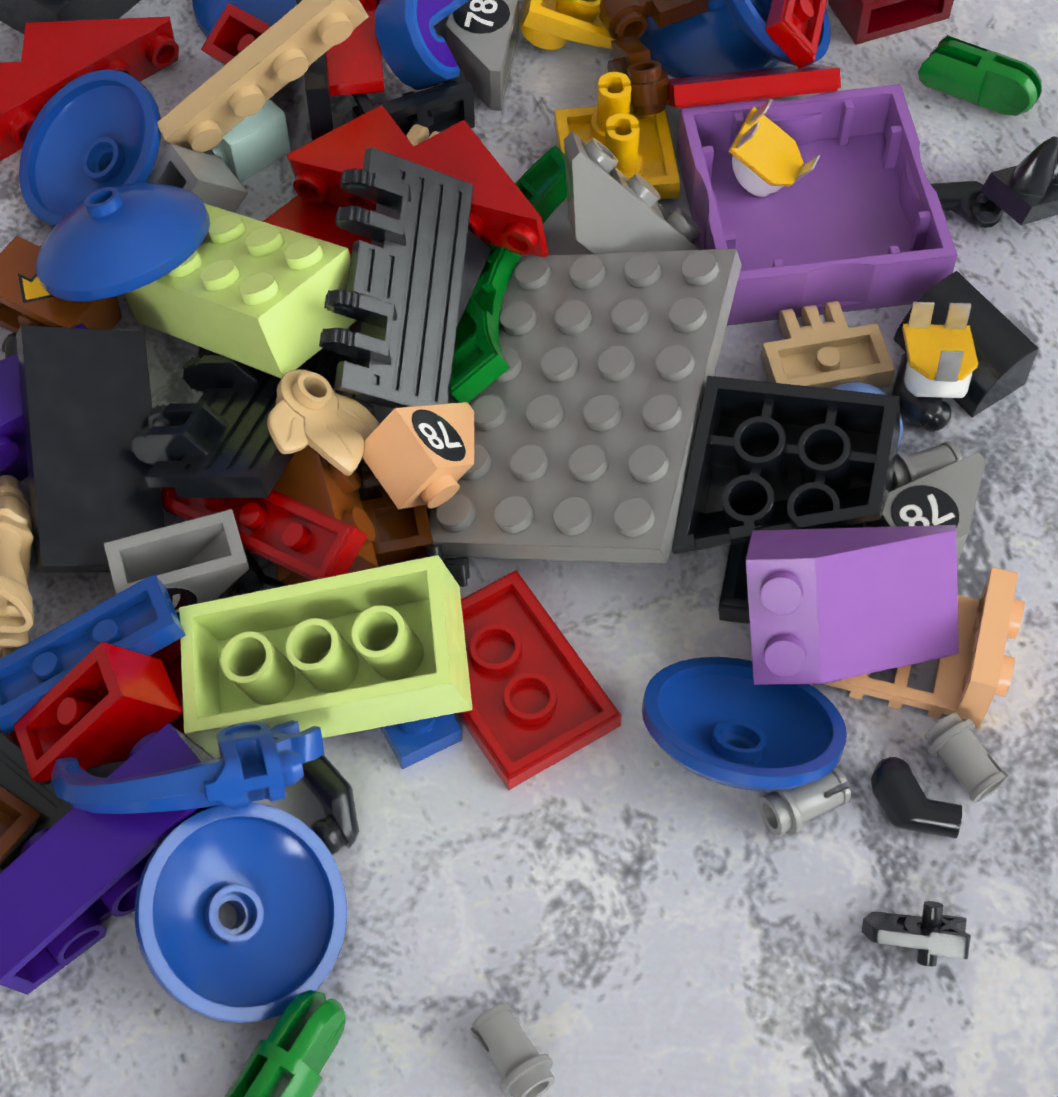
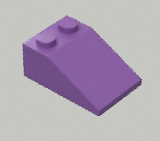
(850, 601)

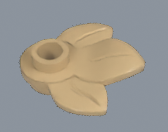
(318, 417)

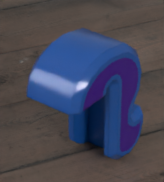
(411, 43)

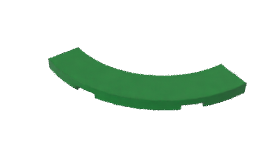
(477, 346)

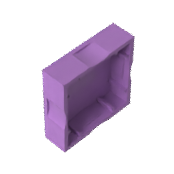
(847, 232)

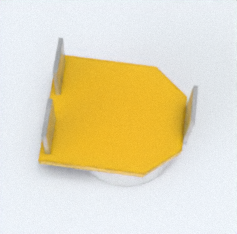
(766, 155)
(939, 355)

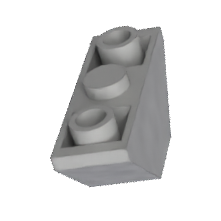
(619, 212)

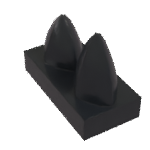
(1029, 189)

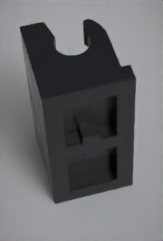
(432, 108)

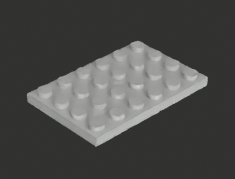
(599, 409)

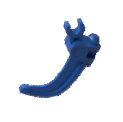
(251, 767)

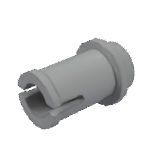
(919, 464)
(965, 756)
(790, 808)
(512, 1053)

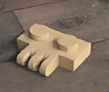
(826, 351)

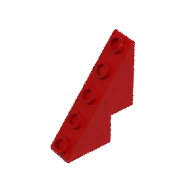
(68, 49)
(498, 207)

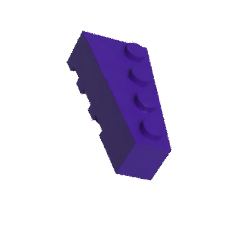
(83, 872)

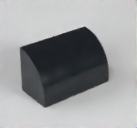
(1000, 347)

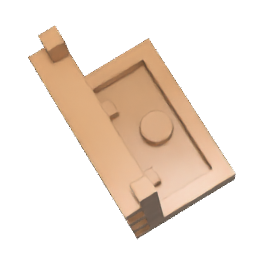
(971, 678)

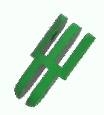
(981, 77)
(294, 1051)

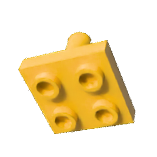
(637, 141)

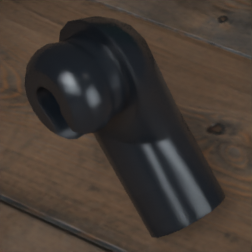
(968, 202)
(924, 411)
(337, 799)

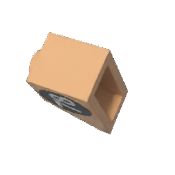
(422, 453)

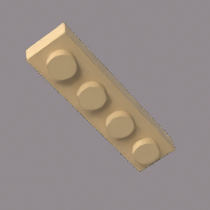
(260, 72)

